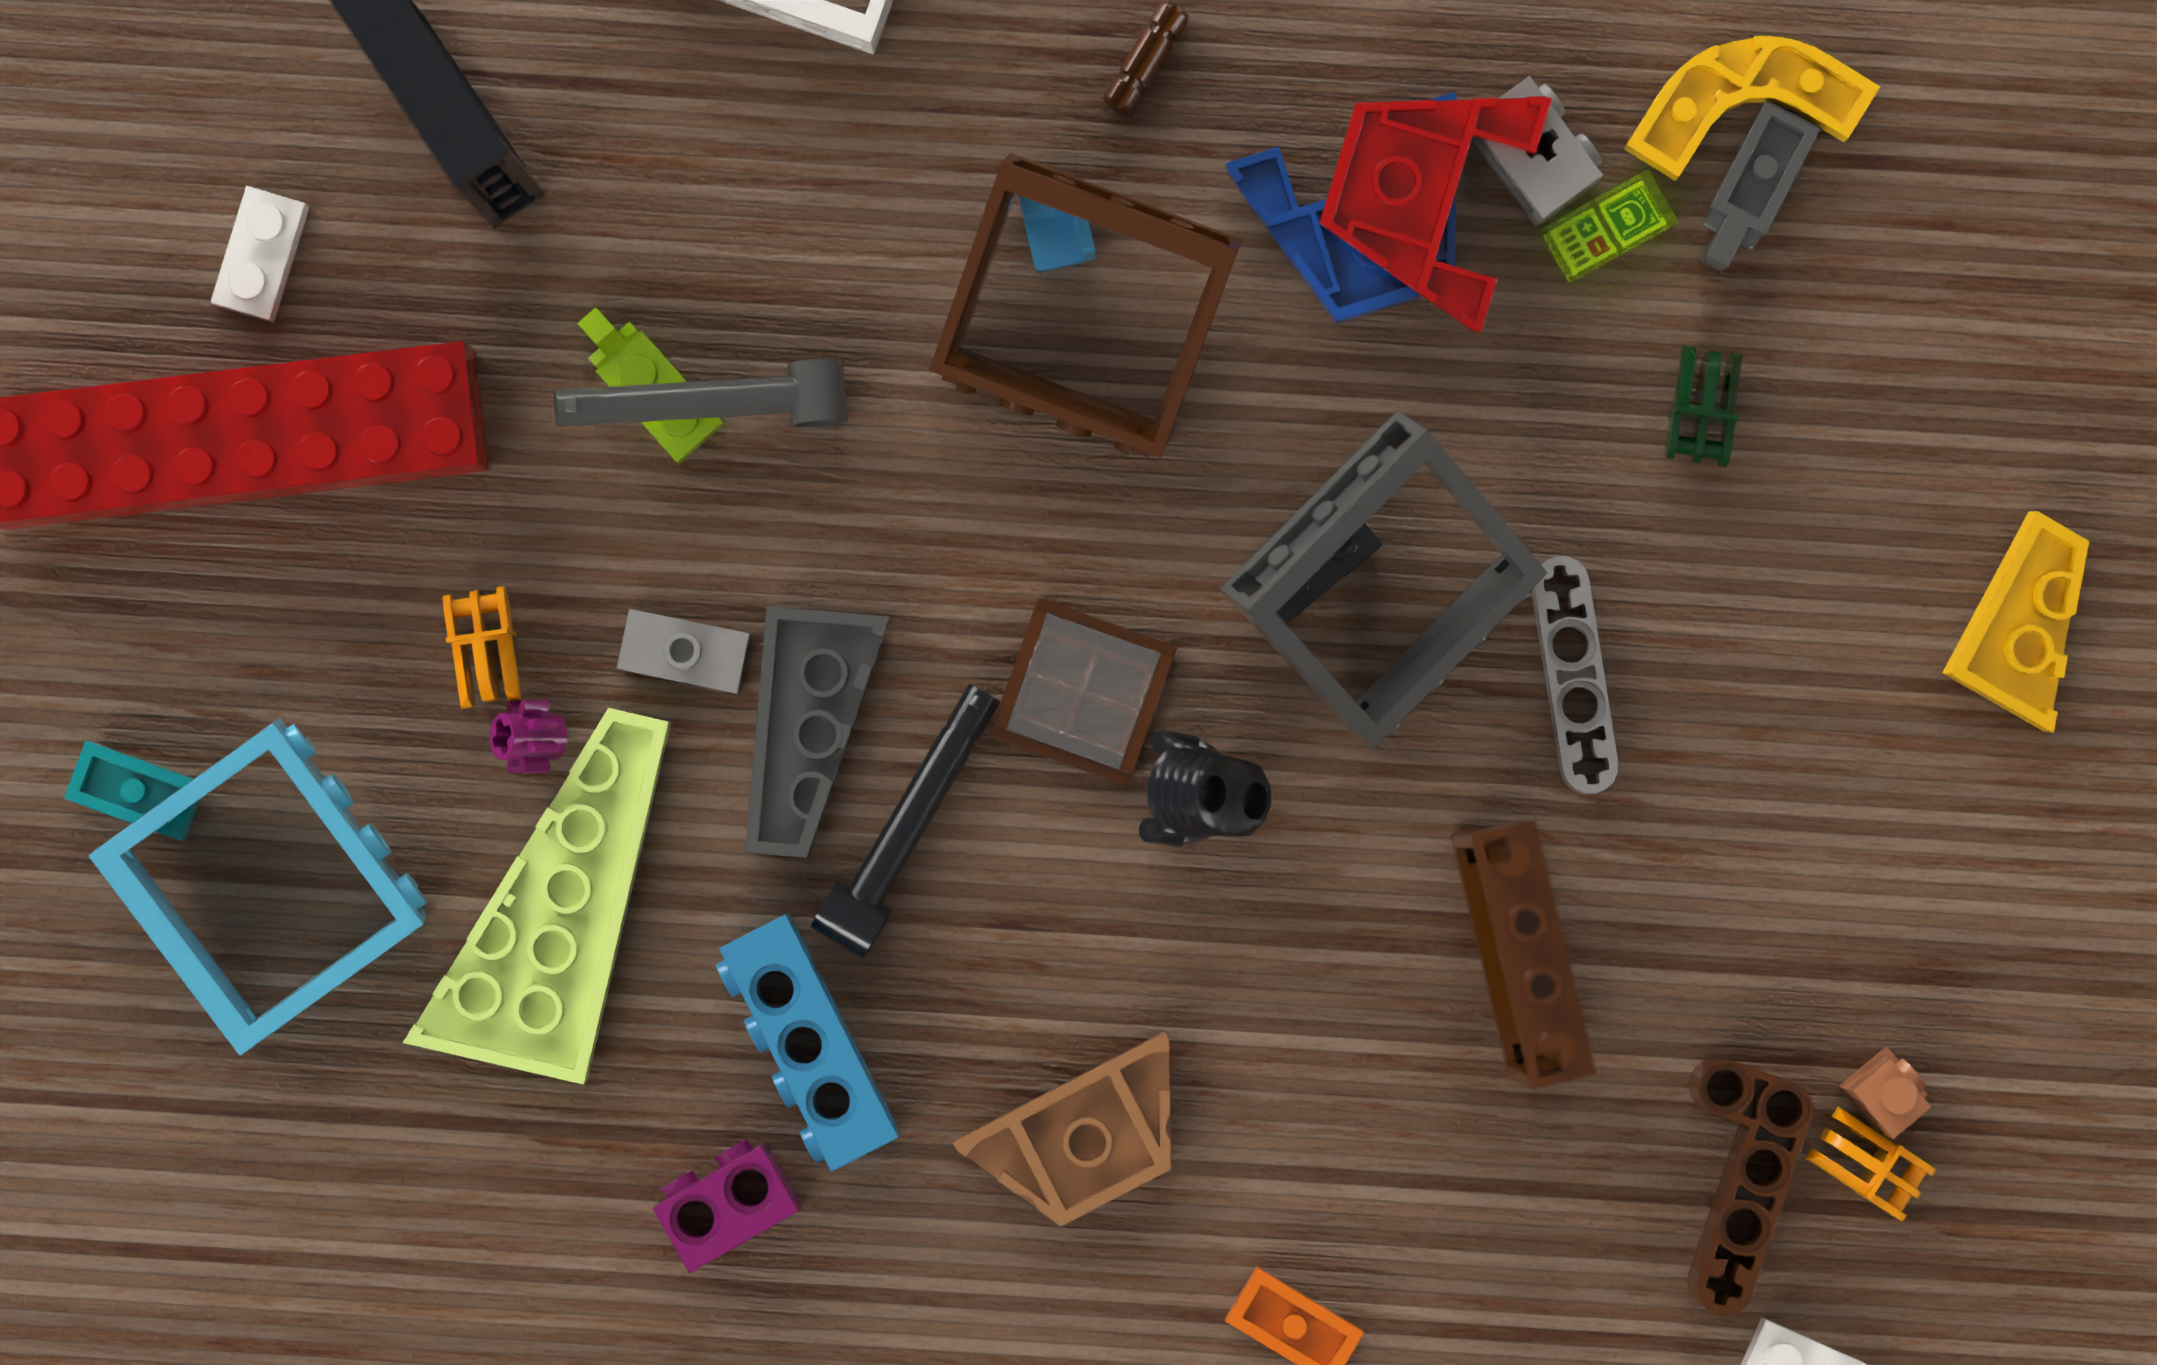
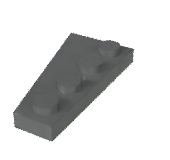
(806, 711)

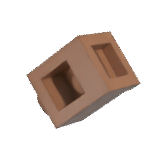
(1887, 1093)

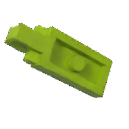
(632, 359)

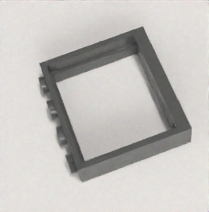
(1328, 523)

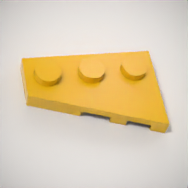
(2022, 623)

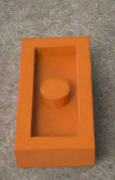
(1292, 1322)

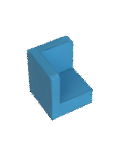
(1056, 237)

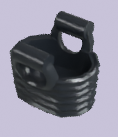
(1201, 793)

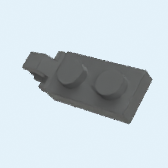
(1756, 182)

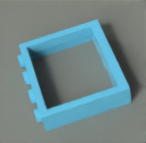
(182, 947)

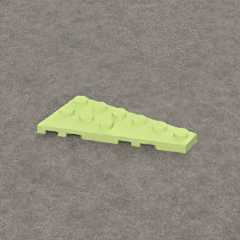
(547, 943)

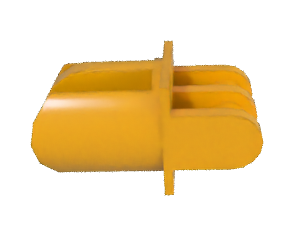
(482, 646)
(1875, 1168)

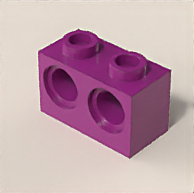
(733, 1217)

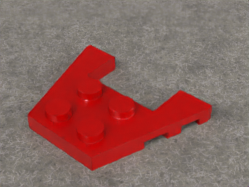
(1401, 181)

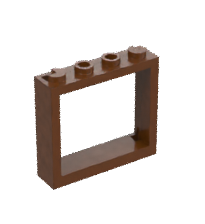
(1029, 393)
(1523, 954)

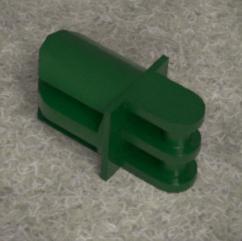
(1704, 410)

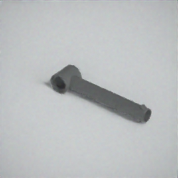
(810, 393)

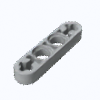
(1585, 674)

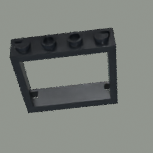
(441, 105)

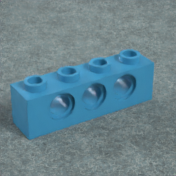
(829, 1138)

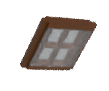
(1083, 691)

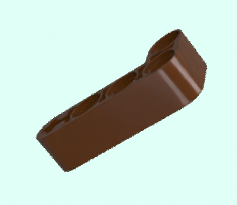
(1736, 1189)

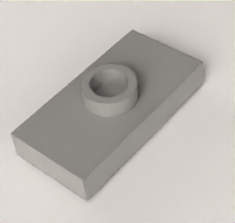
(683, 651)

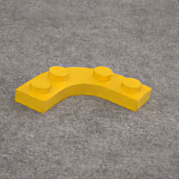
(1742, 73)

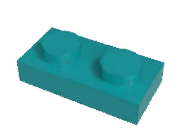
(127, 787)

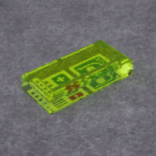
(1608, 226)

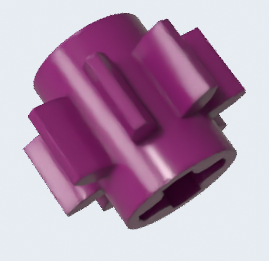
(528, 736)

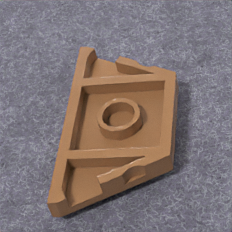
(1084, 1136)

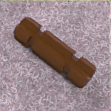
(1146, 58)

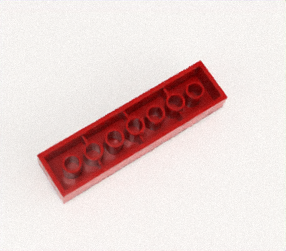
(240, 435)

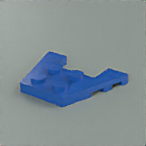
(1334, 271)

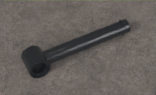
(855, 912)

